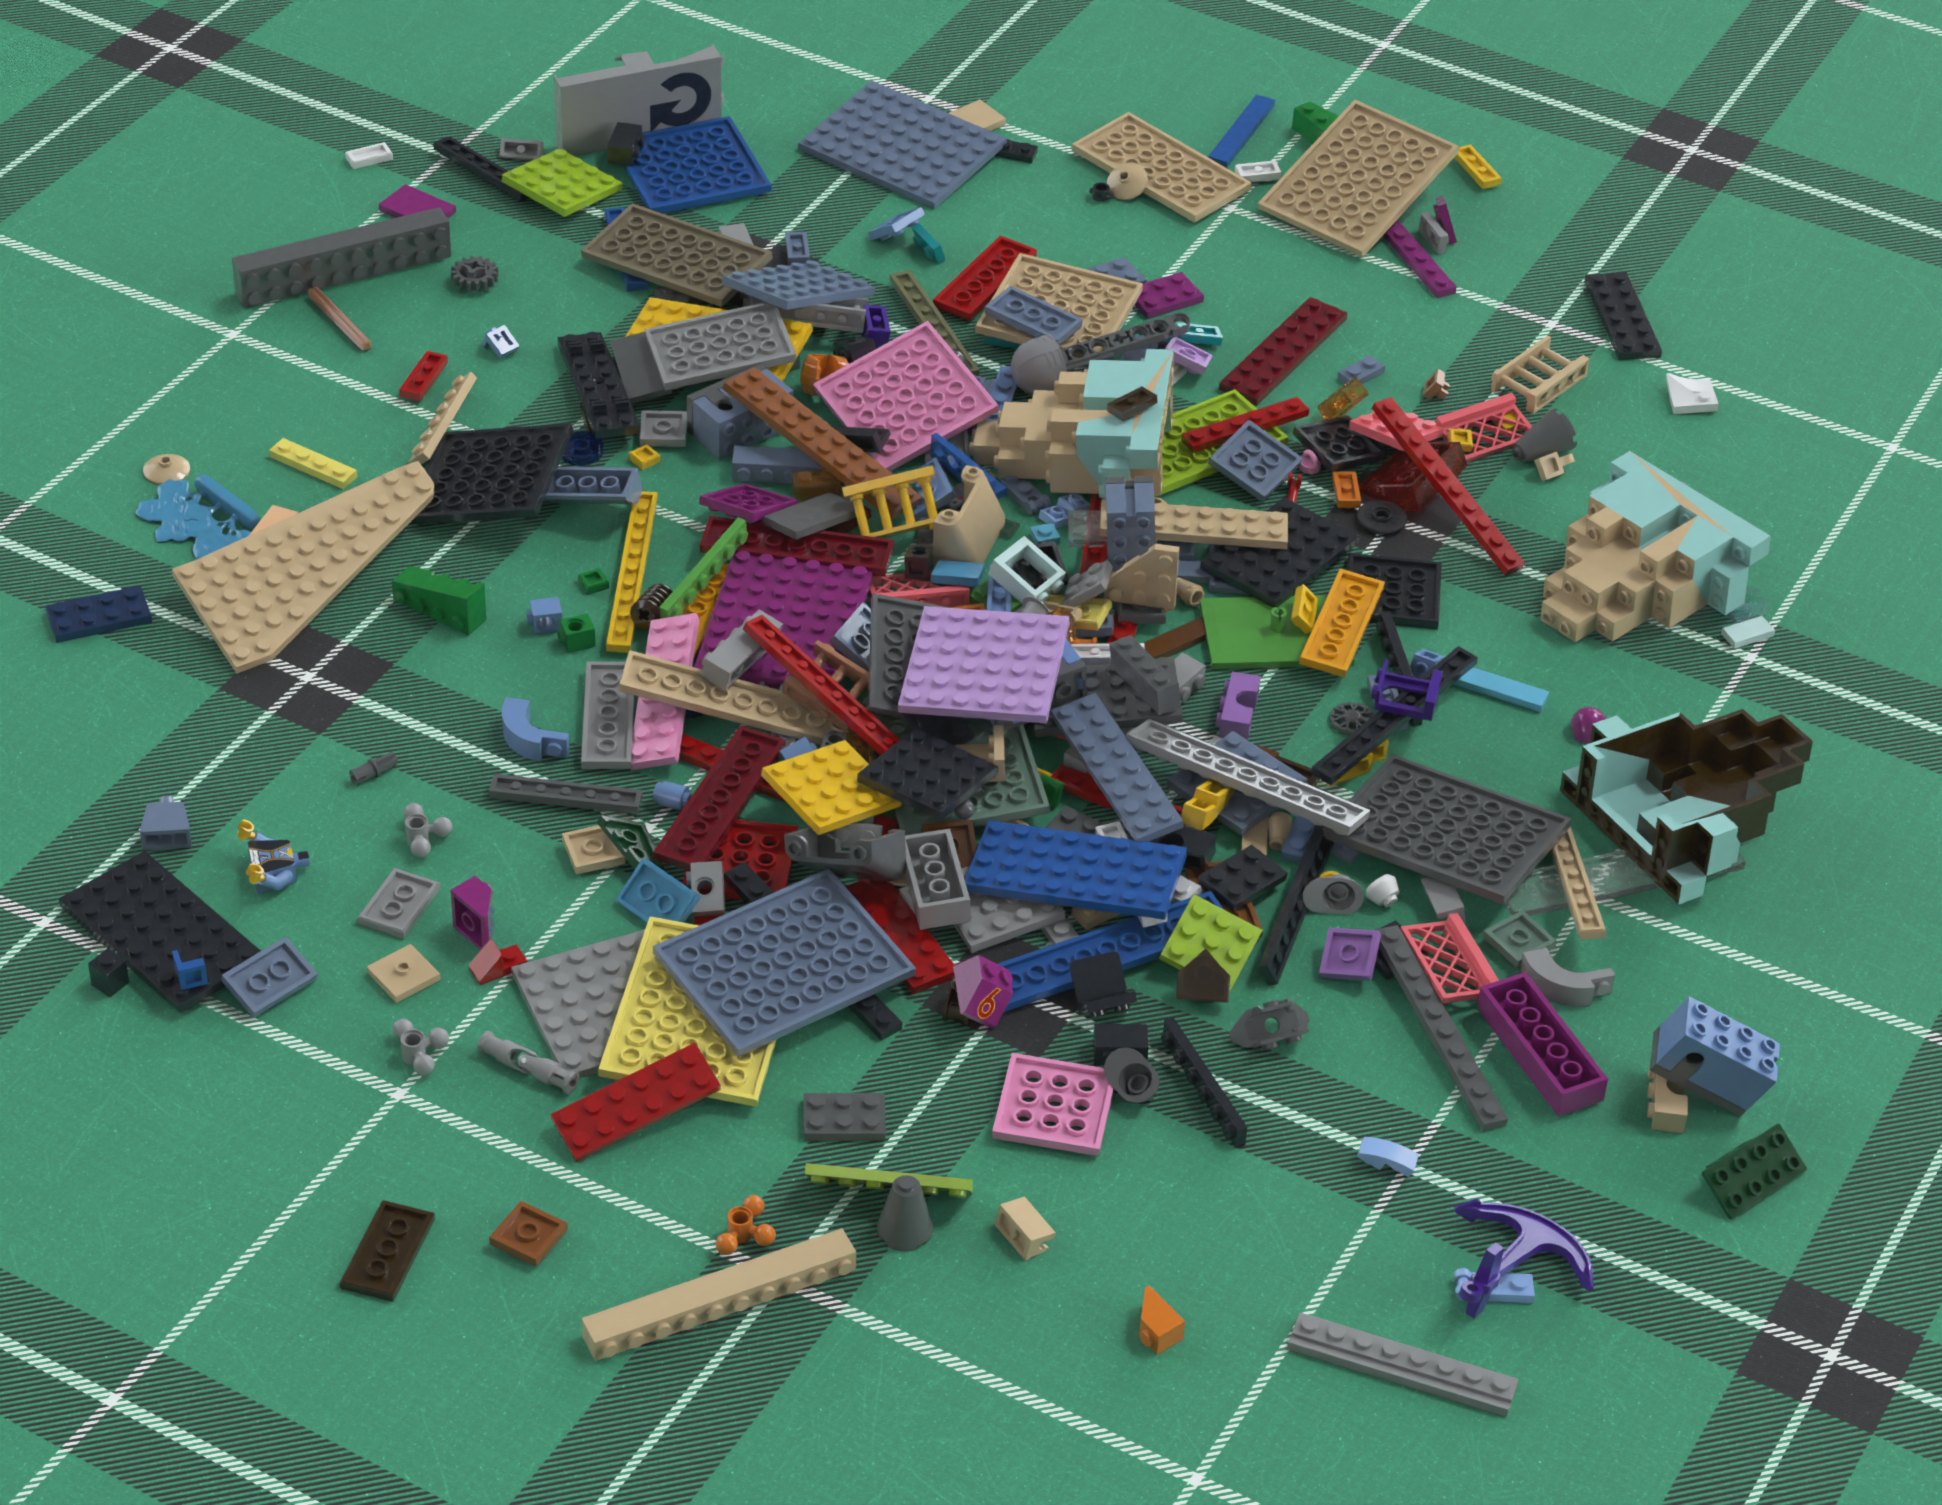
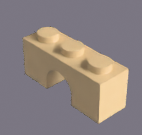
(1667, 1109)

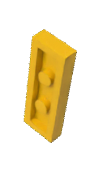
(1477, 167)

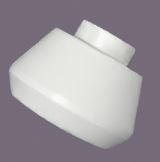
(1383, 891)

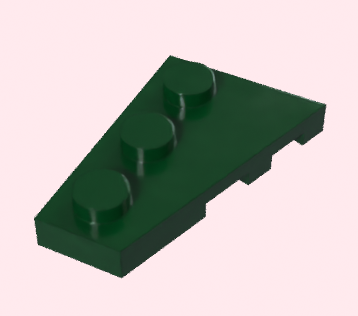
(630, 839)

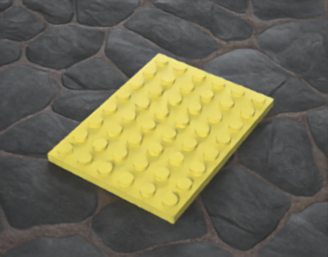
(662, 1019)

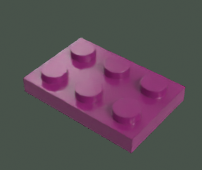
(1168, 295)

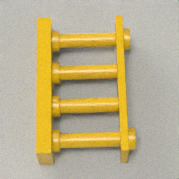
(900, 483)

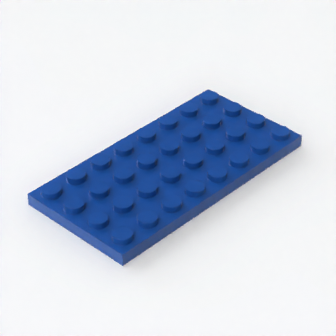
(1076, 869)

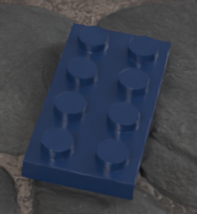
(98, 614)

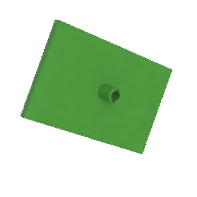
(1253, 634)

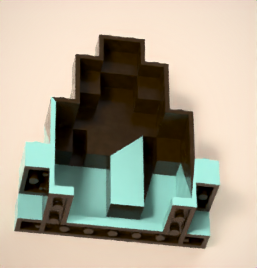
(1685, 791)

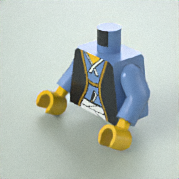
(271, 860)

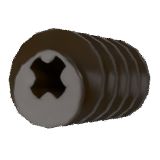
(648, 605)

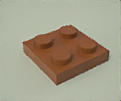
(528, 1233)

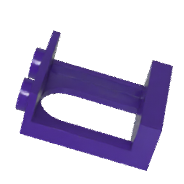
(1390, 680)

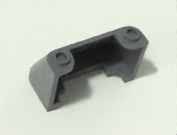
(868, 859)

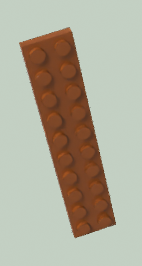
(812, 435)

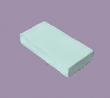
(1748, 632)

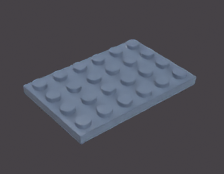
(798, 285)

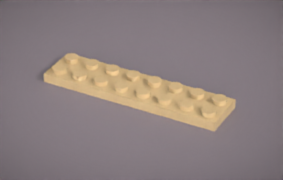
(1216, 526)

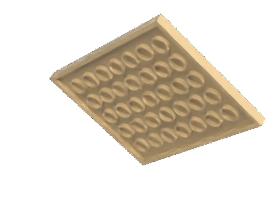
(1358, 178)

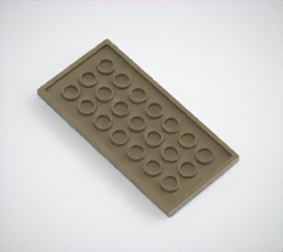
(674, 253)

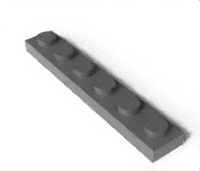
(566, 794)

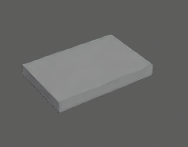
(399, 903)

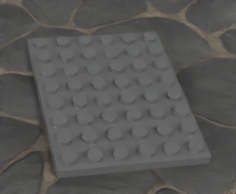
(1451, 829)

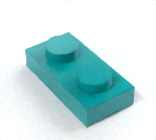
(928, 243)

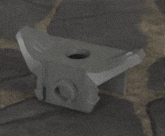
(1251, 1030)

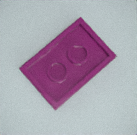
(411, 200)

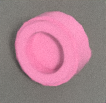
(1310, 463)

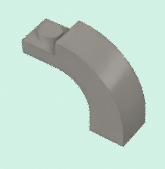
(1562, 985)

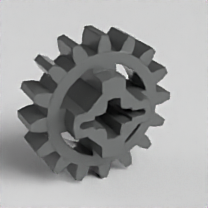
(474, 273)

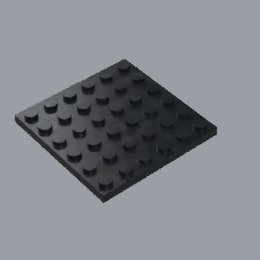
(493, 473)

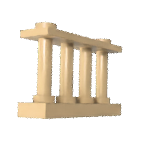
(1546, 389)

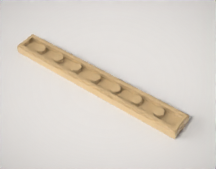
(1577, 888)

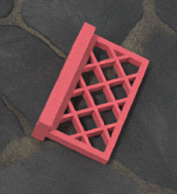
(1477, 416)
(929, 592)
(1467, 956)

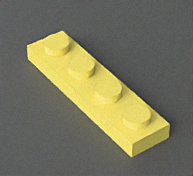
(313, 463)

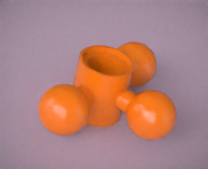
(742, 1228)

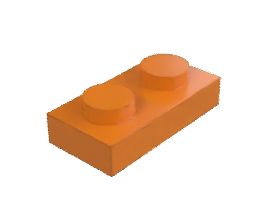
(1346, 490)

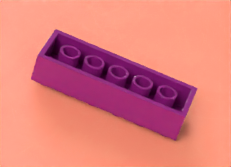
(1542, 1044)

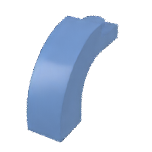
(527, 739)

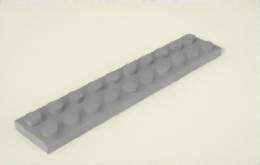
(1248, 777)

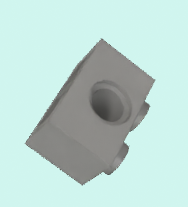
(712, 876)

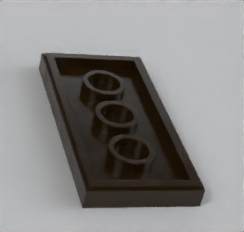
(387, 1251)

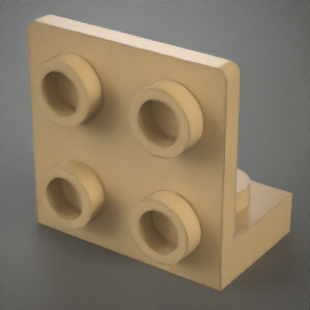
(992, 752)

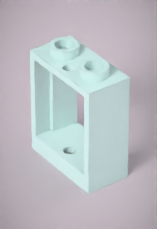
(1014, 584)

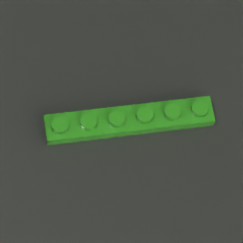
(705, 570)

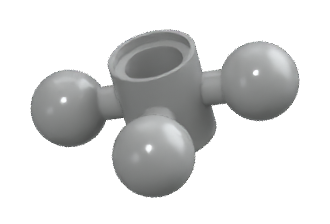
(418, 829)
(414, 1045)

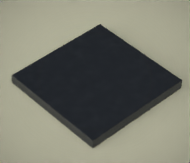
(1409, 588)

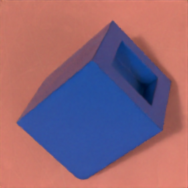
(190, 973)

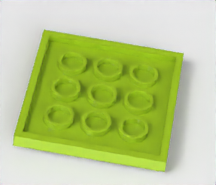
(562, 182)

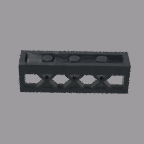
(867, 439)

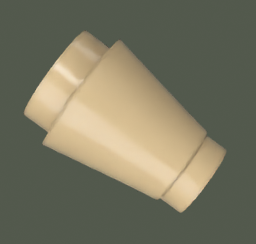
(1189, 592)
(1279, 828)

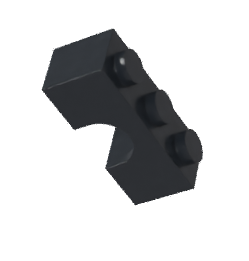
(1199, 846)

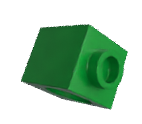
(577, 633)

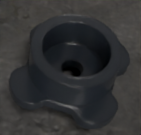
(1101, 191)

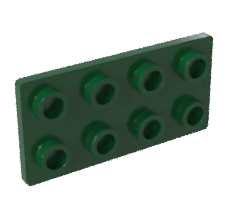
(1753, 1170)

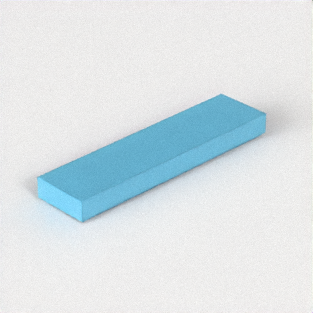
(1504, 689)

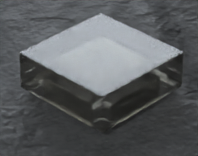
(1009, 529)

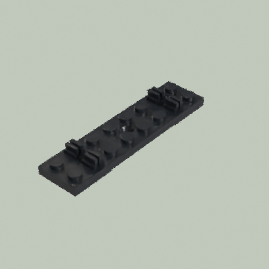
(598, 385)

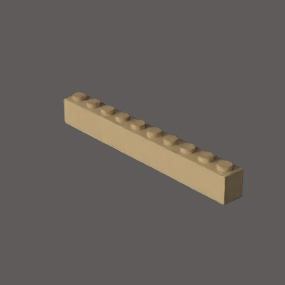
(718, 1294)

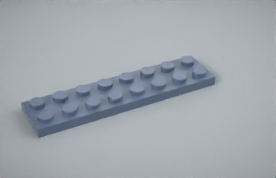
(1117, 769)

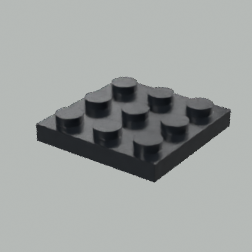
(1338, 445)

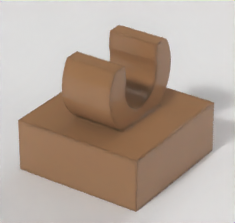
(1436, 385)

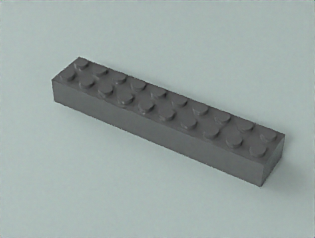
(341, 257)

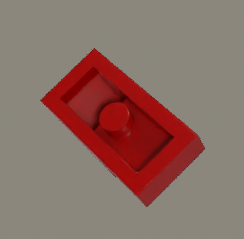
(495, 963)

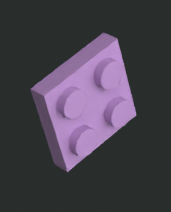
(1189, 356)

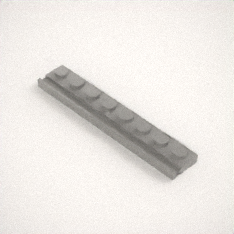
(1403, 1364)

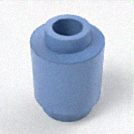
(671, 795)

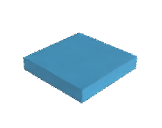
(958, 573)

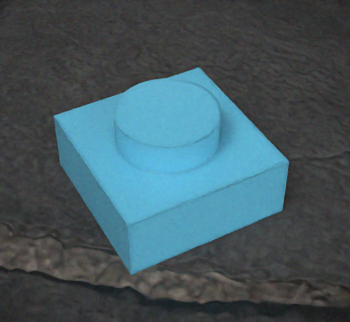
(1045, 533)

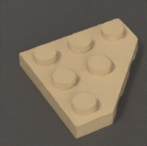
(1147, 579)

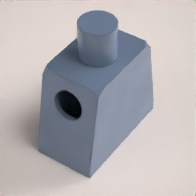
(165, 825)

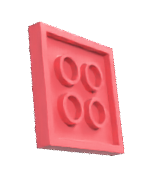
(1373, 428)

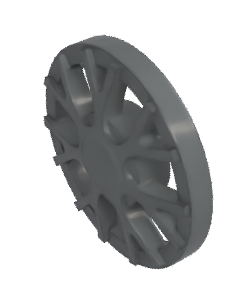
(1351, 718)

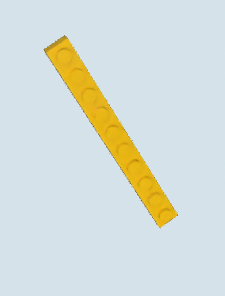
(631, 572)

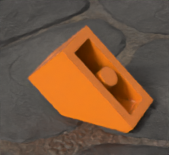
(1159, 1323)

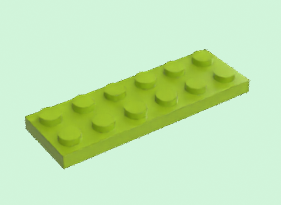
(877, 1179)

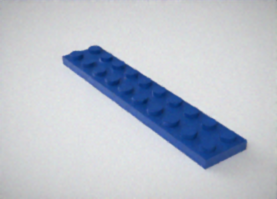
(1048, 971)

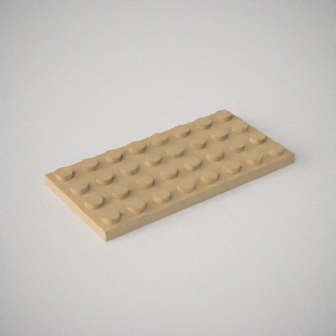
(1175, 171)

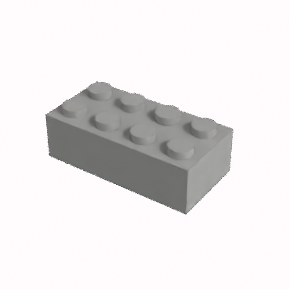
(936, 880)

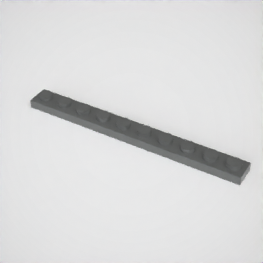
(1441, 1029)

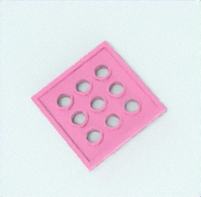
(1039, 1111)

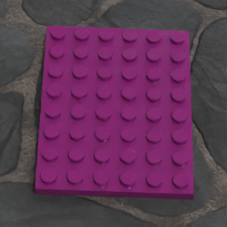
(802, 595)

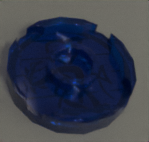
(583, 449)

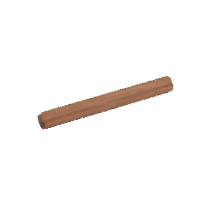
(339, 318)

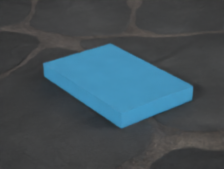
(657, 894)

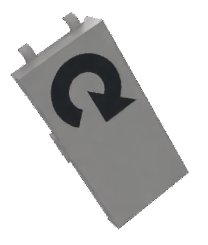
(636, 94)

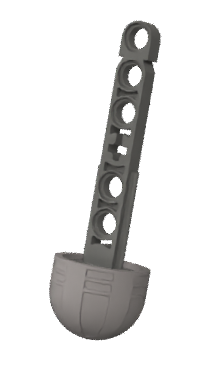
(1040, 360)

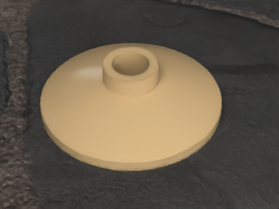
(1131, 186)
(166, 467)

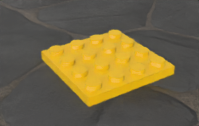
(826, 789)

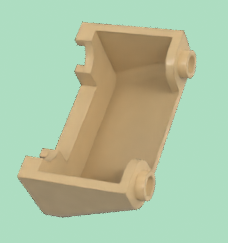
(973, 530)

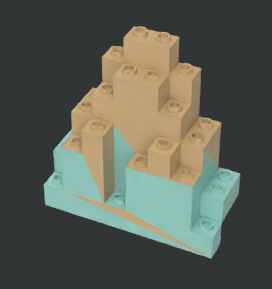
(1073, 437)
(1648, 554)

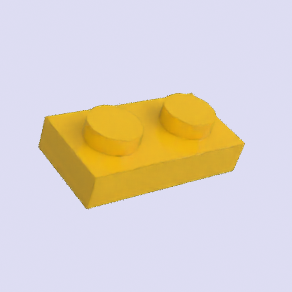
(1304, 609)

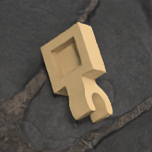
(1551, 465)

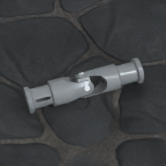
(542, 1069)

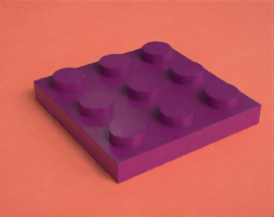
(746, 502)

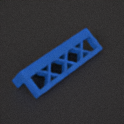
(955, 461)

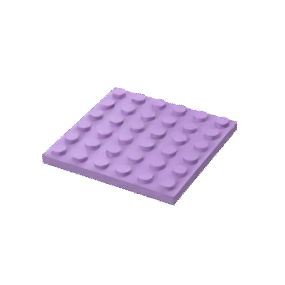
(984, 664)

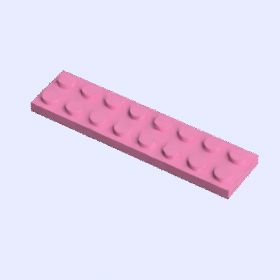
(658, 724)

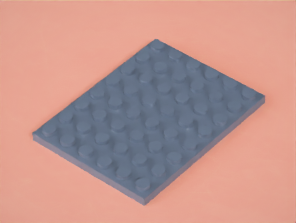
(902, 144)
(783, 962)

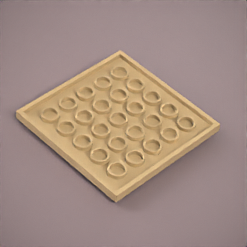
(1092, 296)

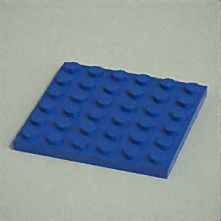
(696, 166)

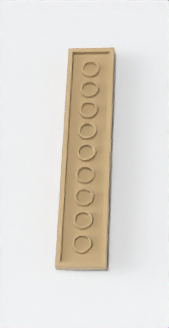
(740, 703)

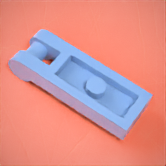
(1511, 1287)

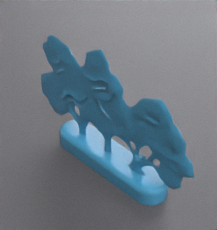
(190, 519)

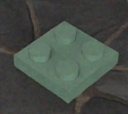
(1518, 935)

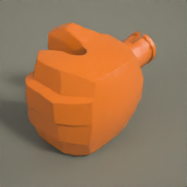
(818, 367)

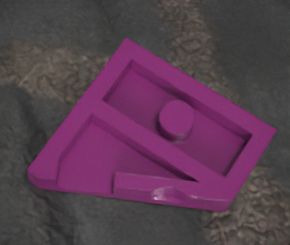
(1442, 214)

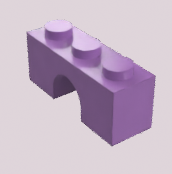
(1238, 704)

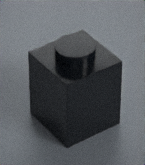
(108, 972)

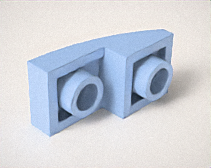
(1059, 514)
(1381, 1152)

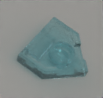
(1752, 608)

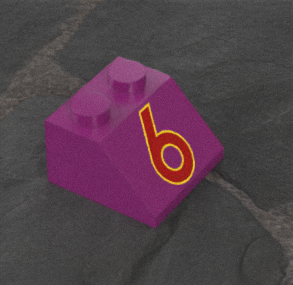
(983, 989)

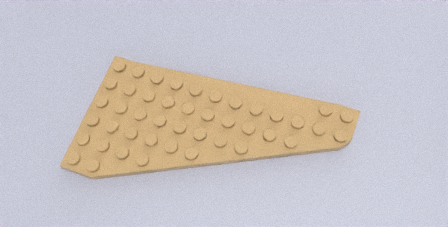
(280, 578)

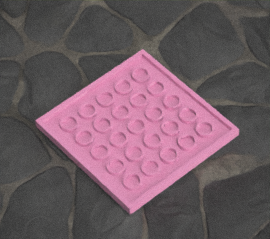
(911, 389)

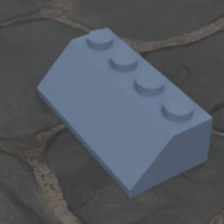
(595, 486)

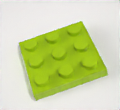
(1211, 927)

